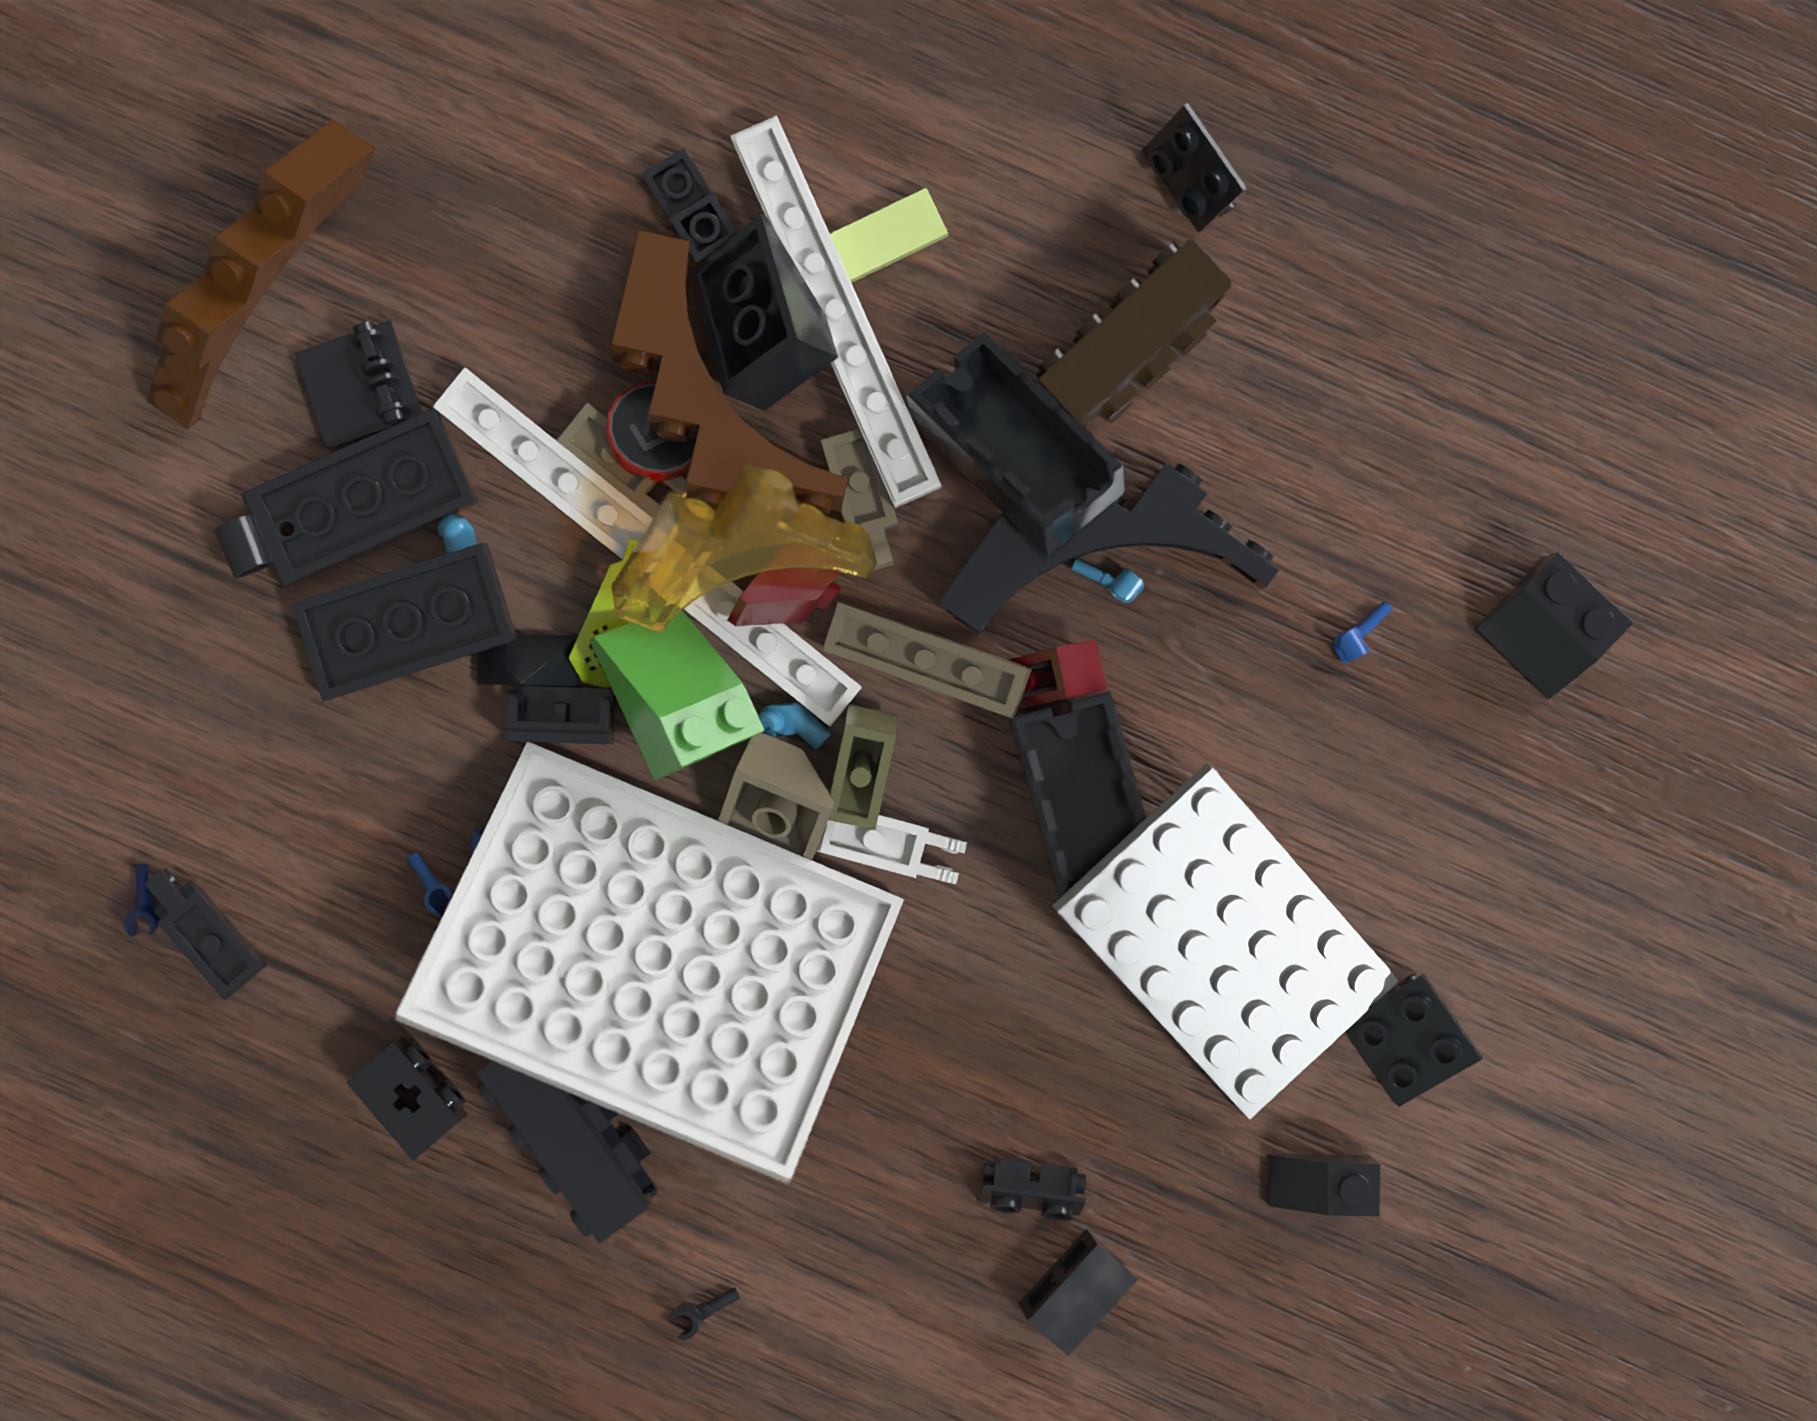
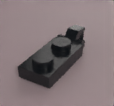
(204, 934)

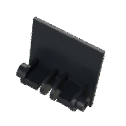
(1194, 169)
(358, 383)
(1412, 1040)

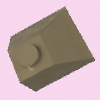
(778, 797)

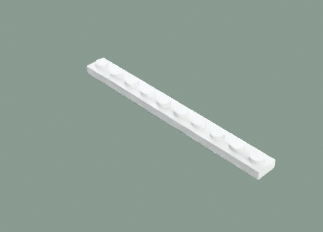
(615, 519)

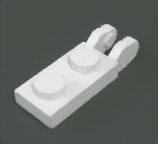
(891, 847)

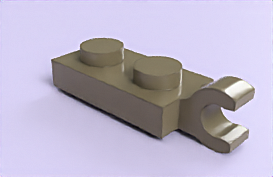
(865, 496)

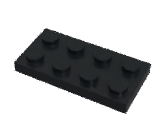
(404, 621)

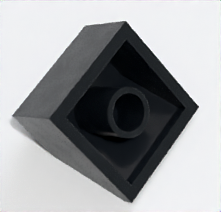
(1553, 625)

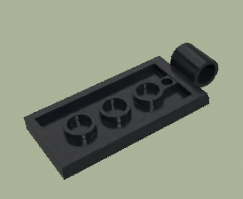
(349, 502)

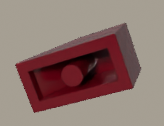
(785, 596)
(1061, 673)

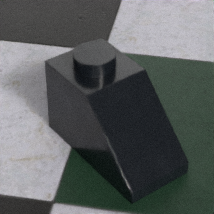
(1325, 1184)

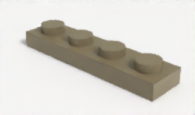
(927, 659)

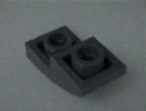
(689, 204)

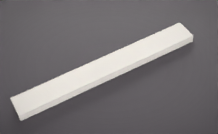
(860, 361)

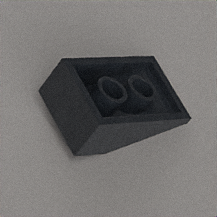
(760, 317)

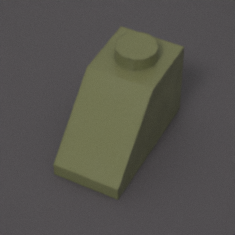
(862, 766)

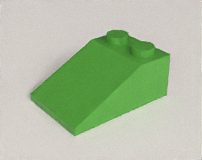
(675, 693)

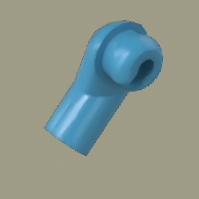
(794, 719)

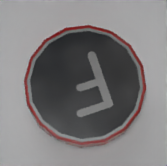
(637, 446)

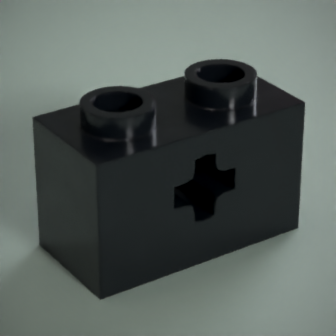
(384, 1084)

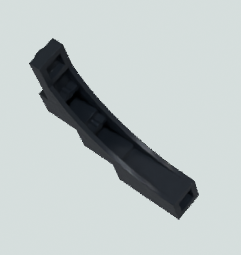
(1160, 518)

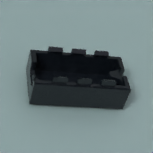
(1017, 444)
(1078, 784)
(576, 1147)

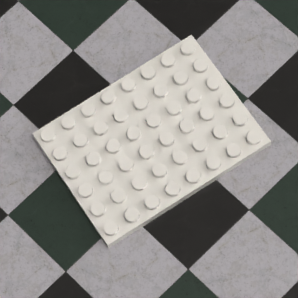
(653, 961)

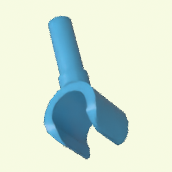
(1123, 587)

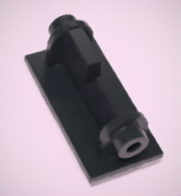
(1051, 1195)

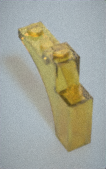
(751, 532)

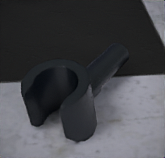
(698, 1313)

